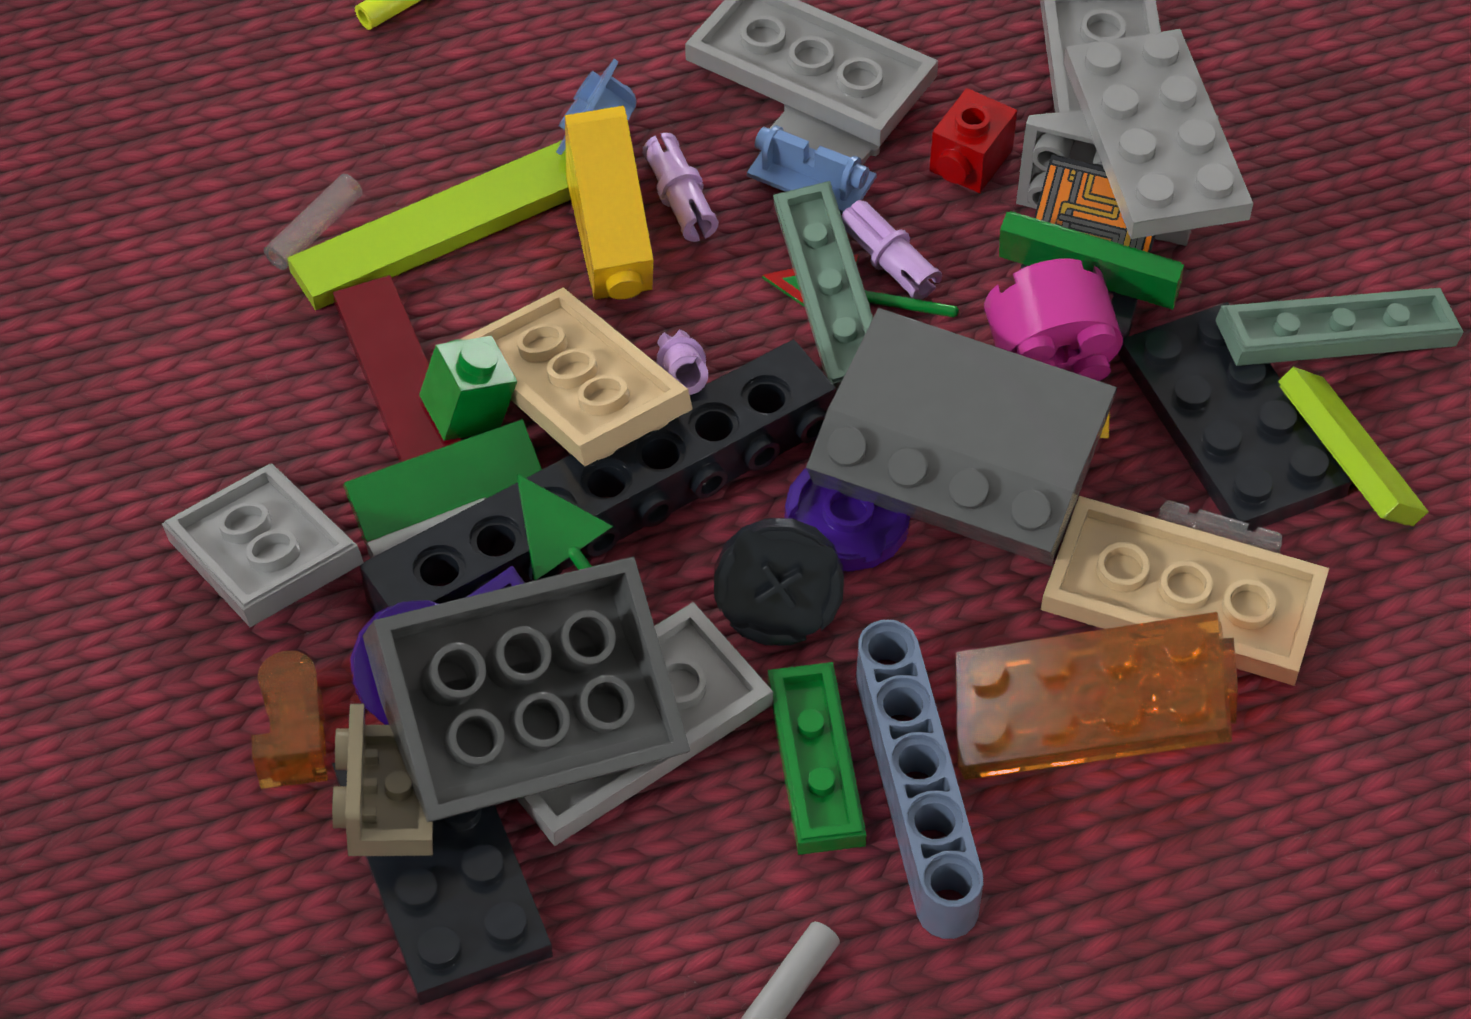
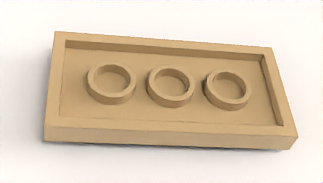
(583, 377)
(1143, 569)

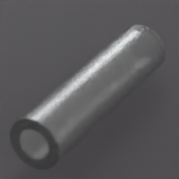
(313, 220)

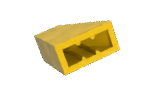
(608, 203)

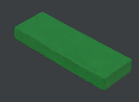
(1123, 267)
(440, 480)
(816, 759)

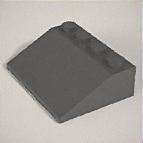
(961, 435)
(525, 688)

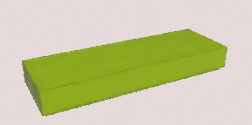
(1352, 447)

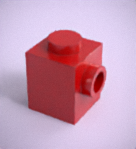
(972, 152)

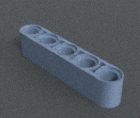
(918, 803)

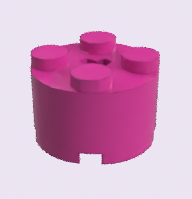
(1057, 317)

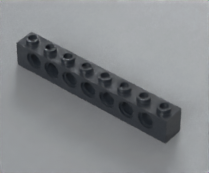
(732, 429)

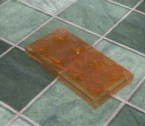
(1092, 696)

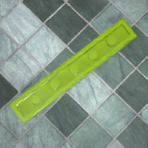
(433, 226)

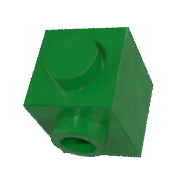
(467, 387)

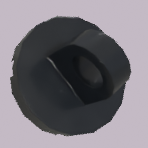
(778, 581)

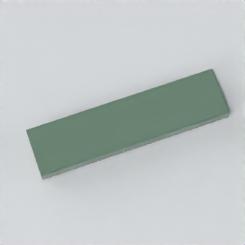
(825, 274)
(1338, 326)

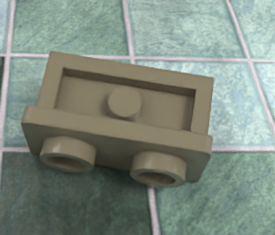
(379, 796)

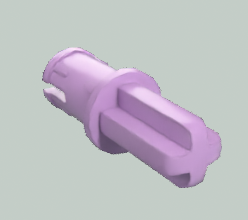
(890, 250)
(683, 360)

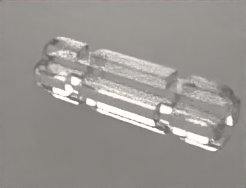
(1220, 526)

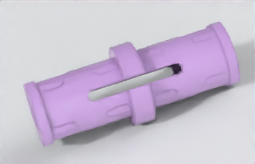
(680, 187)

